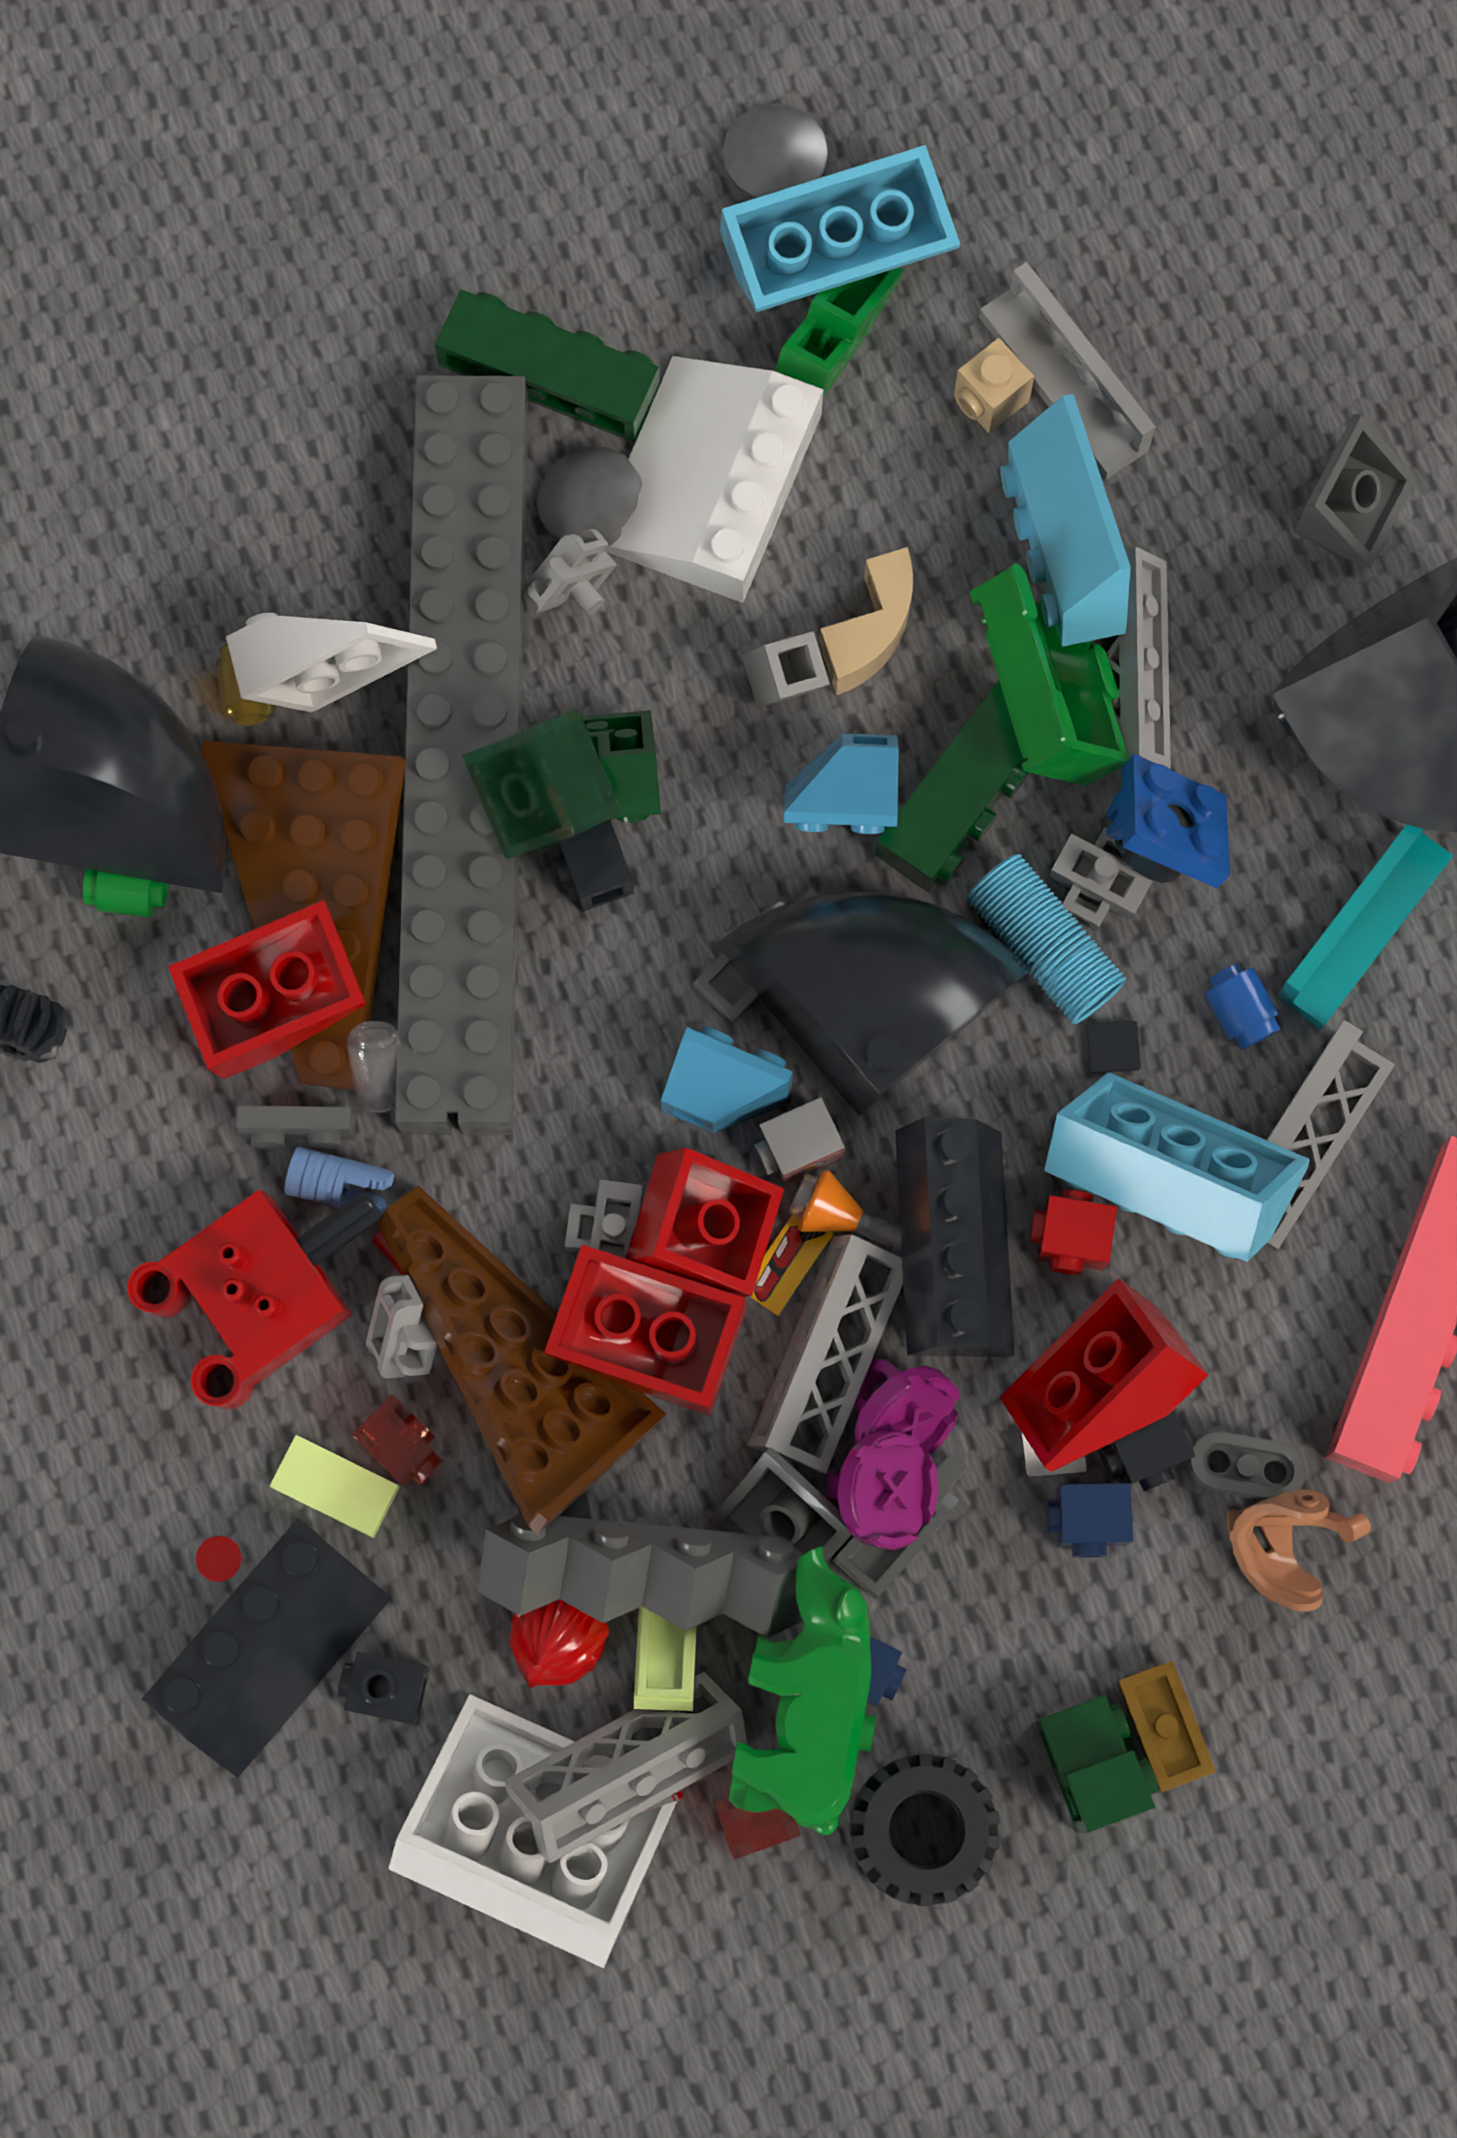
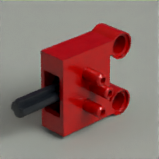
(256, 1287)

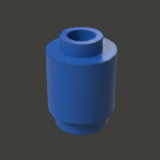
(1242, 1006)

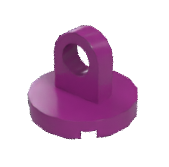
(909, 1403)
(885, 1489)

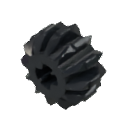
(30, 1025)

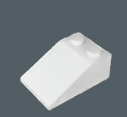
(316, 660)

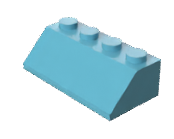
(838, 229)
(1068, 526)
(1174, 1165)

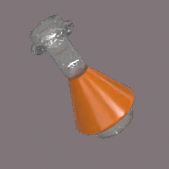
(828, 1207)

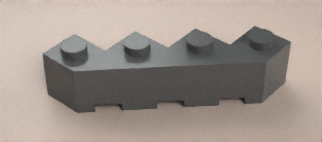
(625, 1565)

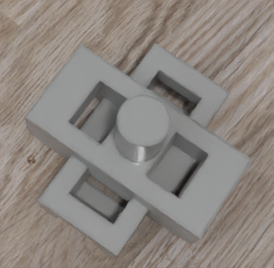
(571, 572)
(1099, 876)
(611, 1222)
(399, 1331)

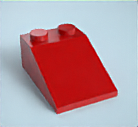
(267, 990)
(647, 1329)
(1102, 1379)

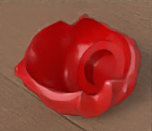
(556, 1644)

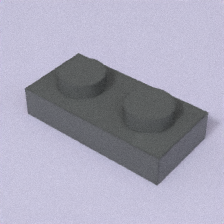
(272, 1125)

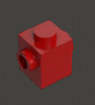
(1073, 1232)

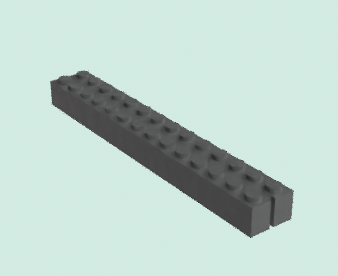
(461, 696)

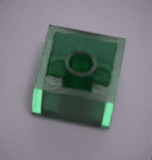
(542, 784)

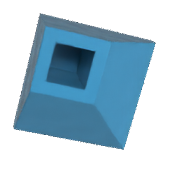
(847, 785)
(723, 1085)

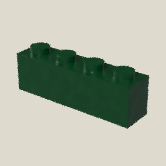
(561, 368)
(956, 797)

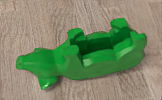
(821, 1706)

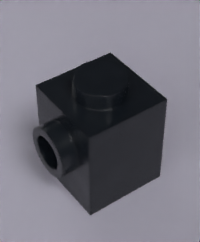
(594, 866)
(1148, 1453)
(384, 1688)

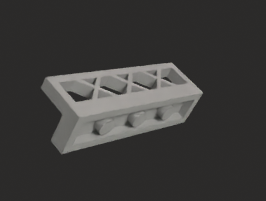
(1066, 364)
(1144, 662)
(1311, 1095)
(810, 1345)
(636, 1776)

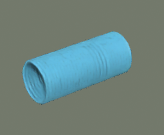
(1034, 926)

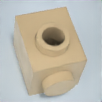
(993, 386)

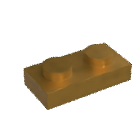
(1166, 1726)

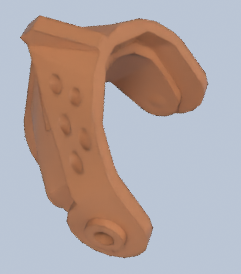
(1277, 1570)

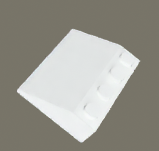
(716, 471)
(482, 1849)

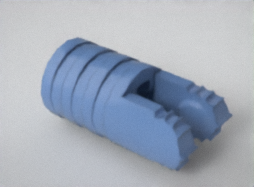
(327, 1178)

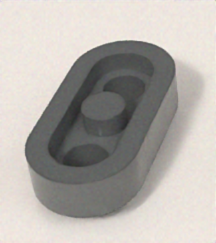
(1245, 1465)

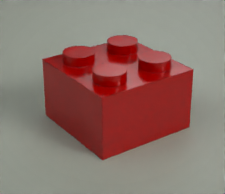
(705, 1221)

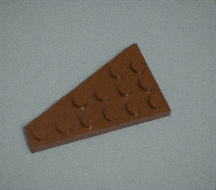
(308, 833)
(541, 1417)

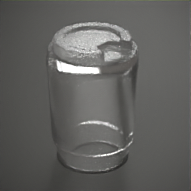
(373, 1065)

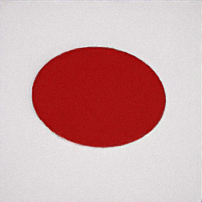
(218, 1558)

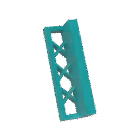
(1364, 926)

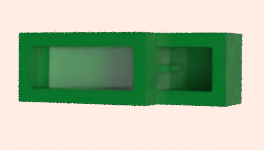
(835, 329)

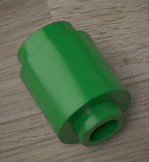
(123, 894)

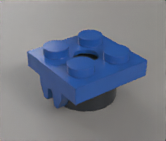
(1169, 824)

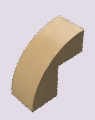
(864, 644)

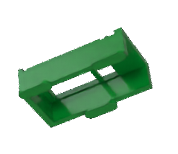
(1052, 692)

